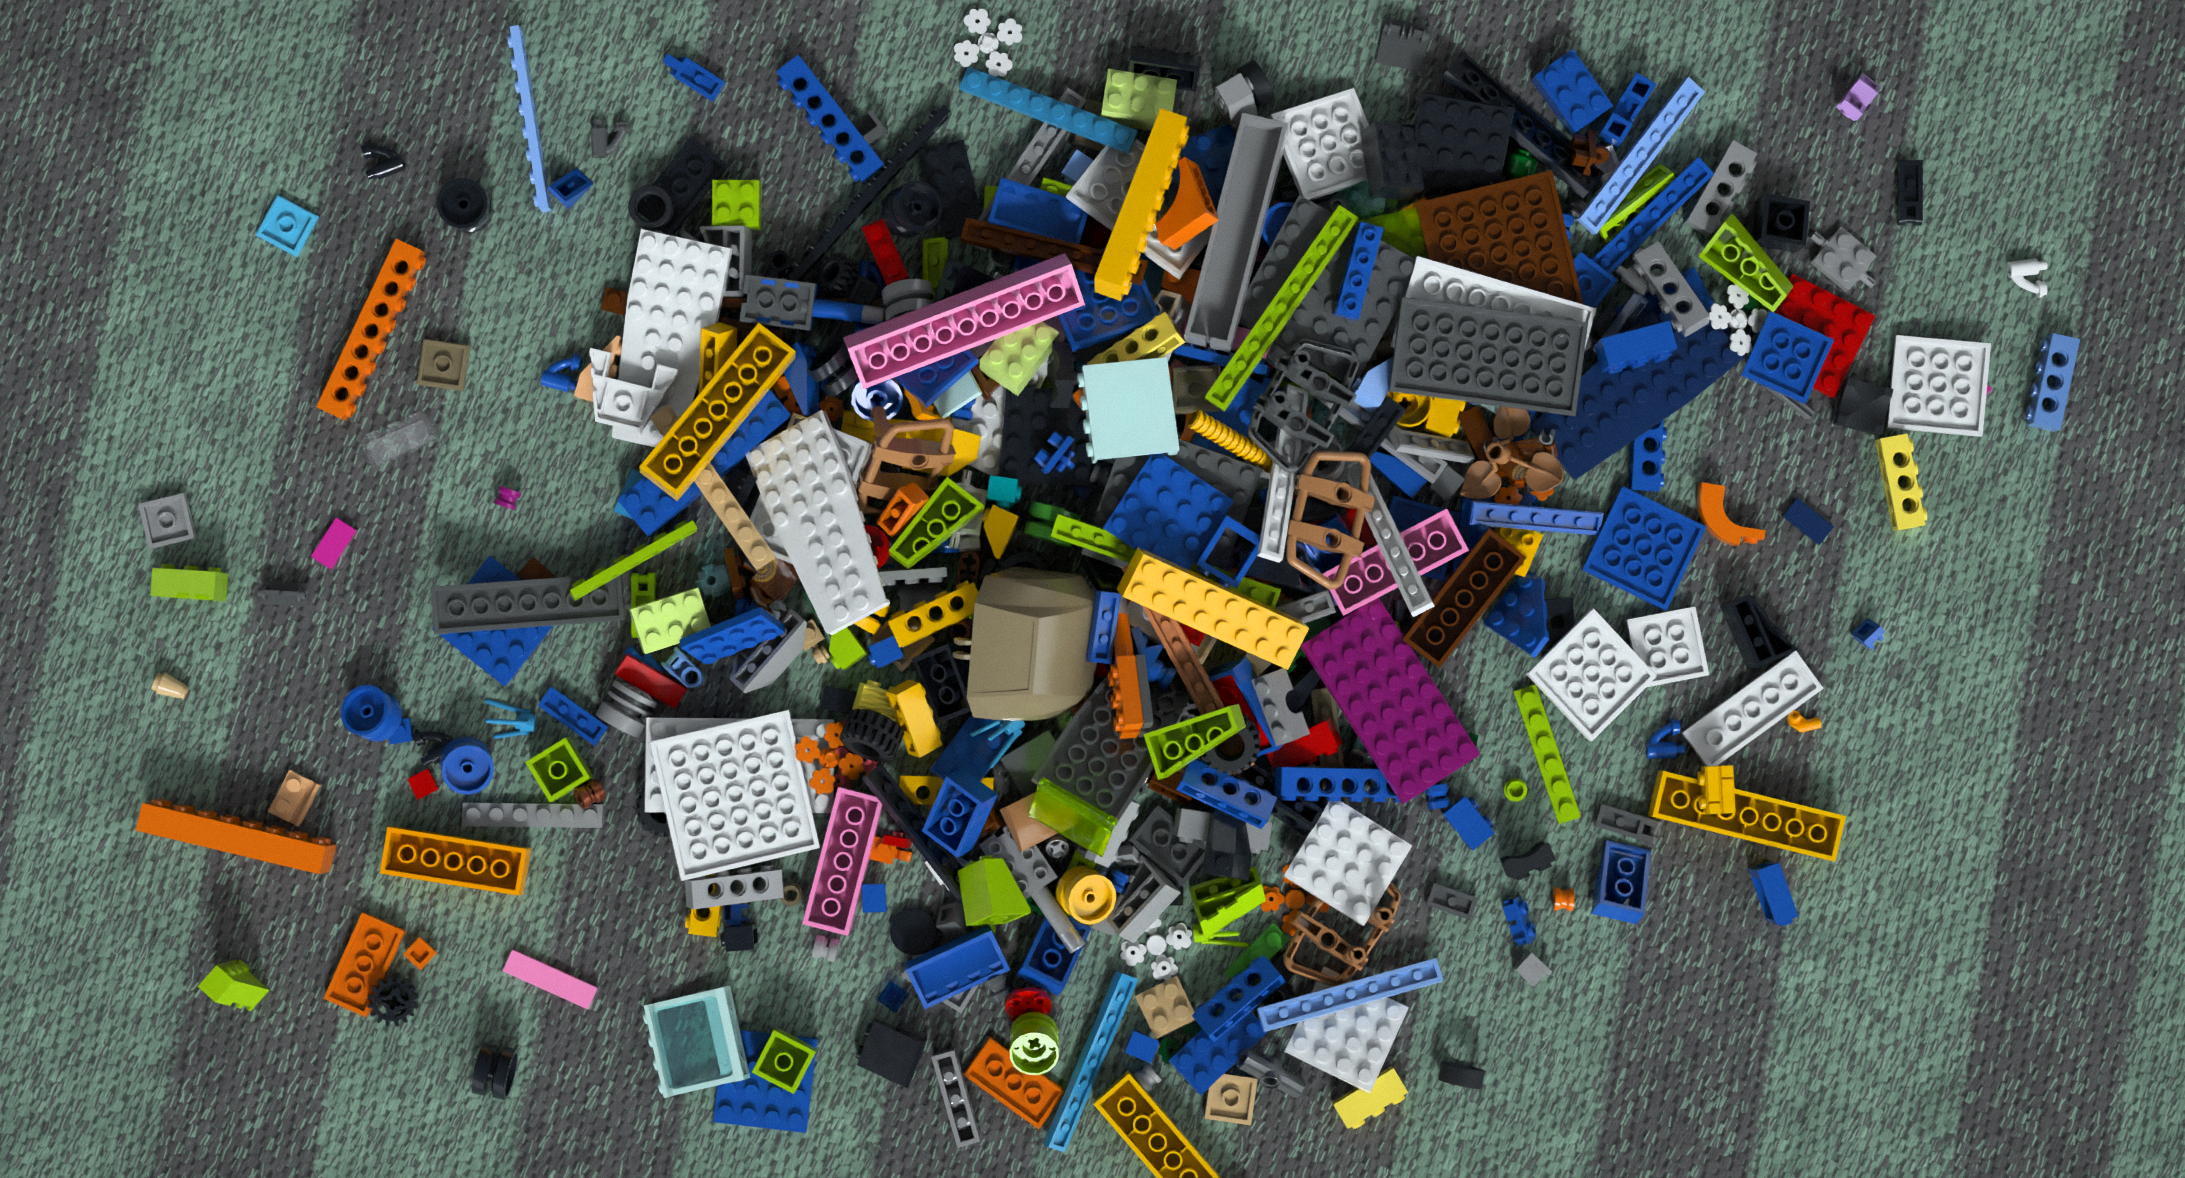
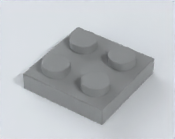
(167, 521)

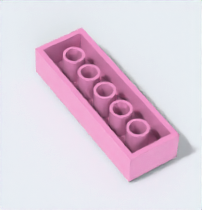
(1370, 577)
(843, 861)

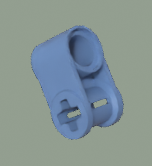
(680, 666)

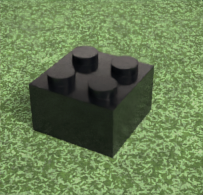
(1781, 222)

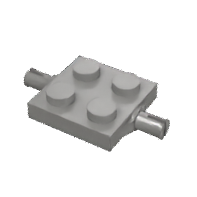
(1843, 259)

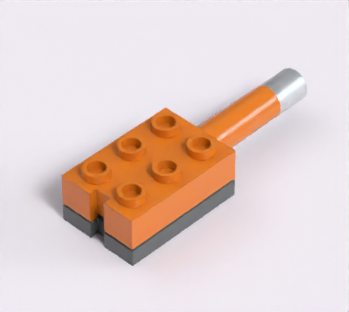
(1129, 683)

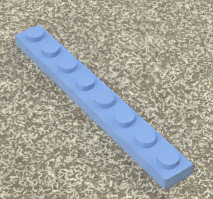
(527, 109)
(1640, 155)
(1350, 995)

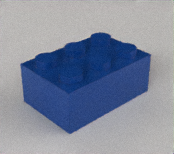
(1572, 92)
(1635, 347)
(959, 812)

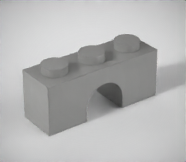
(1271, 692)

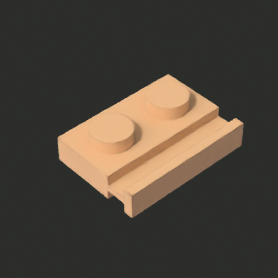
(294, 798)

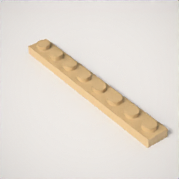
(723, 502)

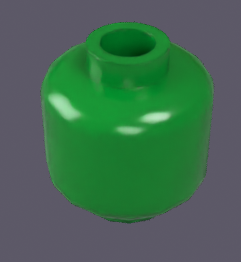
(1520, 164)

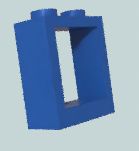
(1206, 568)
(1773, 893)

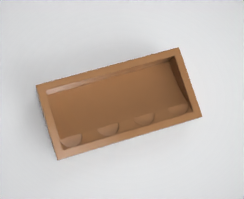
(1023, 828)

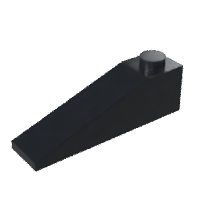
(1303, 681)
(1227, 846)

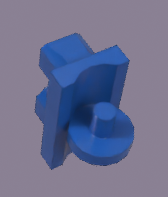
(1048, 461)

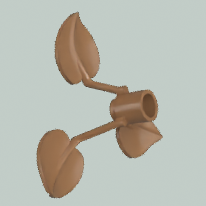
(1481, 476)

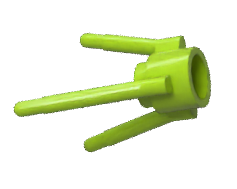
(1199, 937)

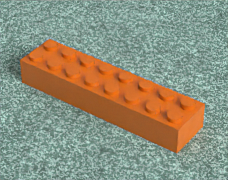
(236, 837)

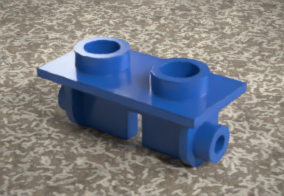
(1518, 911)

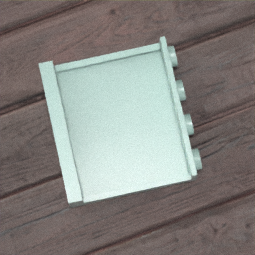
(1128, 409)

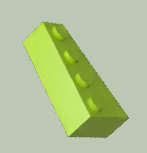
(1746, 264)
(938, 520)

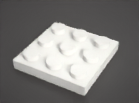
(1669, 645)

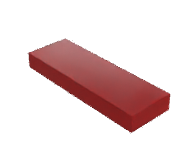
(650, 680)

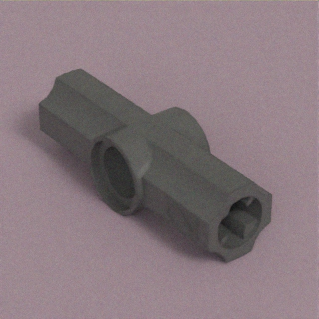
(1271, 1073)

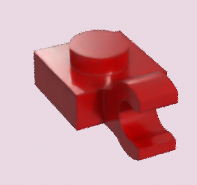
(897, 839)

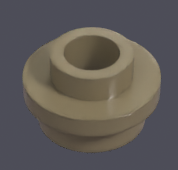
(798, 891)

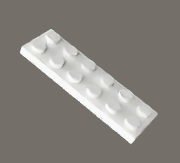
(1752, 710)

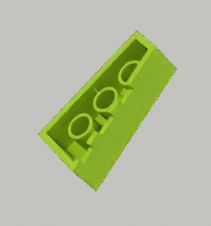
(1186, 741)

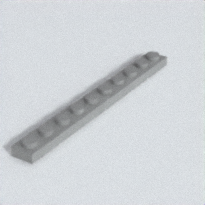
(1358, 416)

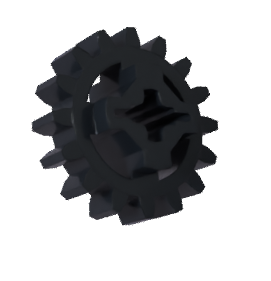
(403, 1002)

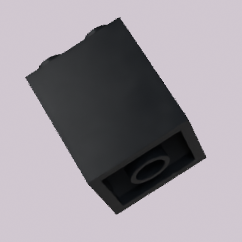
(957, 279)
(1280, 573)
(891, 1052)

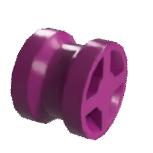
(507, 498)

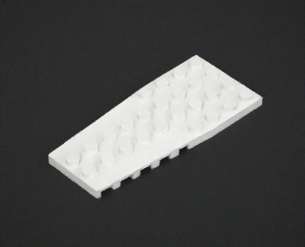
(671, 296)
(819, 520)

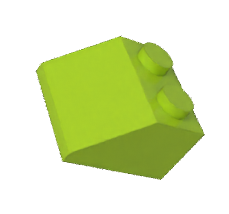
(845, 649)

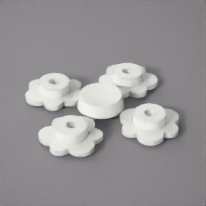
(988, 42)
(1737, 319)
(1157, 945)

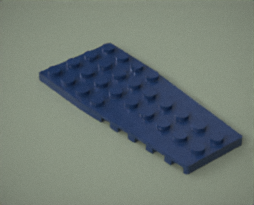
(1628, 403)

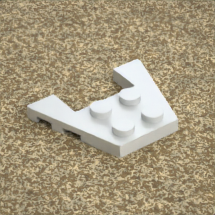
(623, 402)

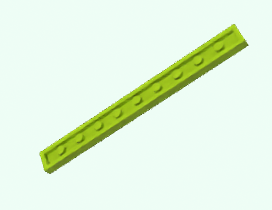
(1281, 308)
(1103, 542)

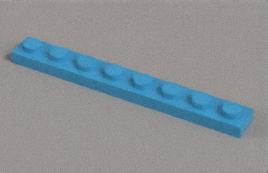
(1049, 110)
(1090, 1061)

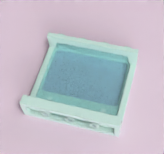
(696, 1041)

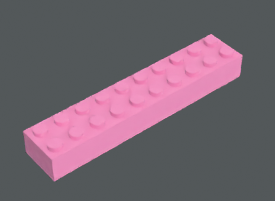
(964, 321)

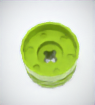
(1034, 1043)

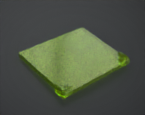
(1072, 817)

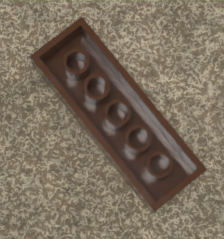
(1464, 596)

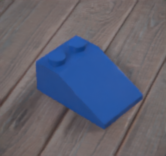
(1622, 882)
(1048, 959)

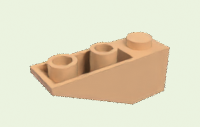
(584, 387)

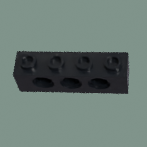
(1564, 609)
(1297, 814)

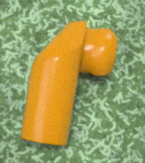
(1801, 724)

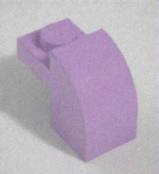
(1858, 97)

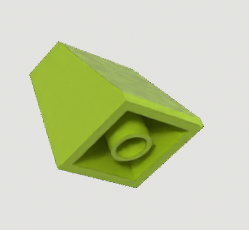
(990, 893)

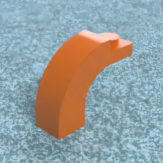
(1712, 514)

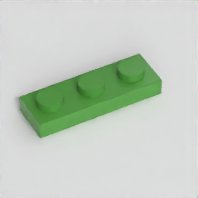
(1266, 944)

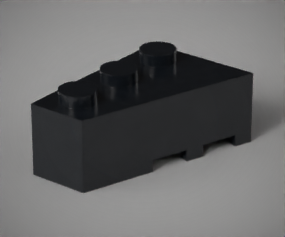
(1754, 632)

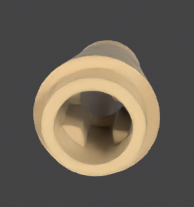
(169, 686)

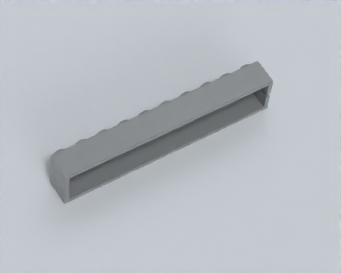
(1236, 233)

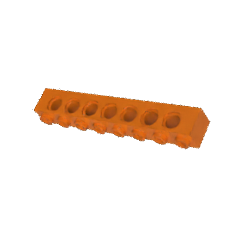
(369, 316)

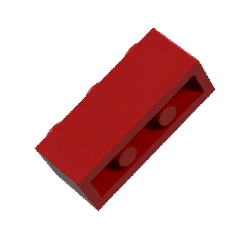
(885, 252)
(1322, 739)

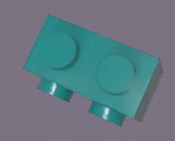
(1003, 492)

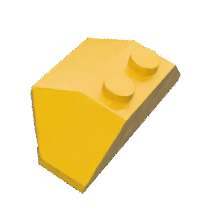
(964, 443)

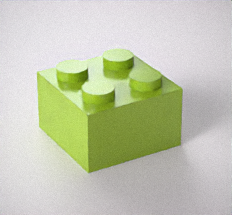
(737, 203)
(559, 769)
(784, 1060)

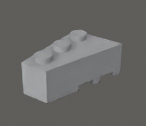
(1234, 99)
(740, 240)
(1143, 901)

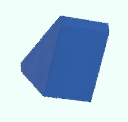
(570, 187)

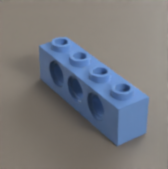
(2067, 350)

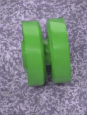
(1048, 515)

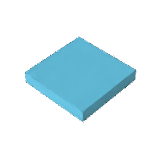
(287, 225)

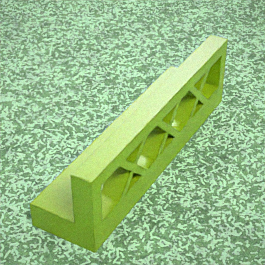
(1645, 188)

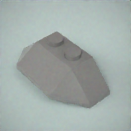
(768, 659)

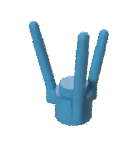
(525, 722)
(1006, 726)

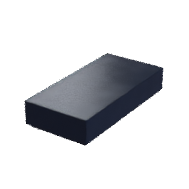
(1807, 521)

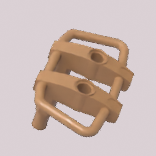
(902, 452)
(1315, 535)
(1353, 956)

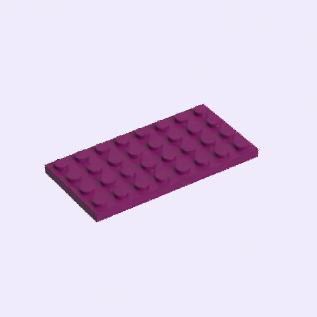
(1390, 700)

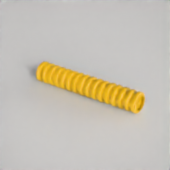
(1229, 439)

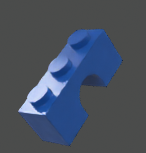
(1626, 110)

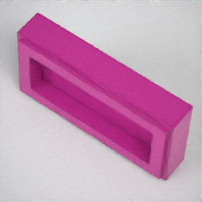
(334, 543)

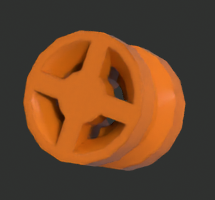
(1563, 899)

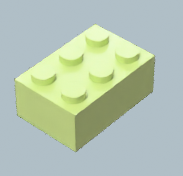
(1136, 98)
(1019, 355)
(669, 619)

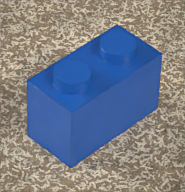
(1468, 822)

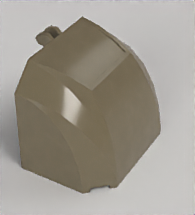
(1029, 645)

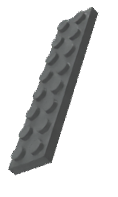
(522, 605)

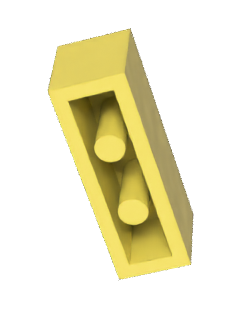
(1358, 1104)

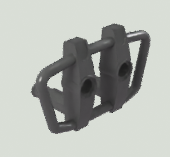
(1272, 403)

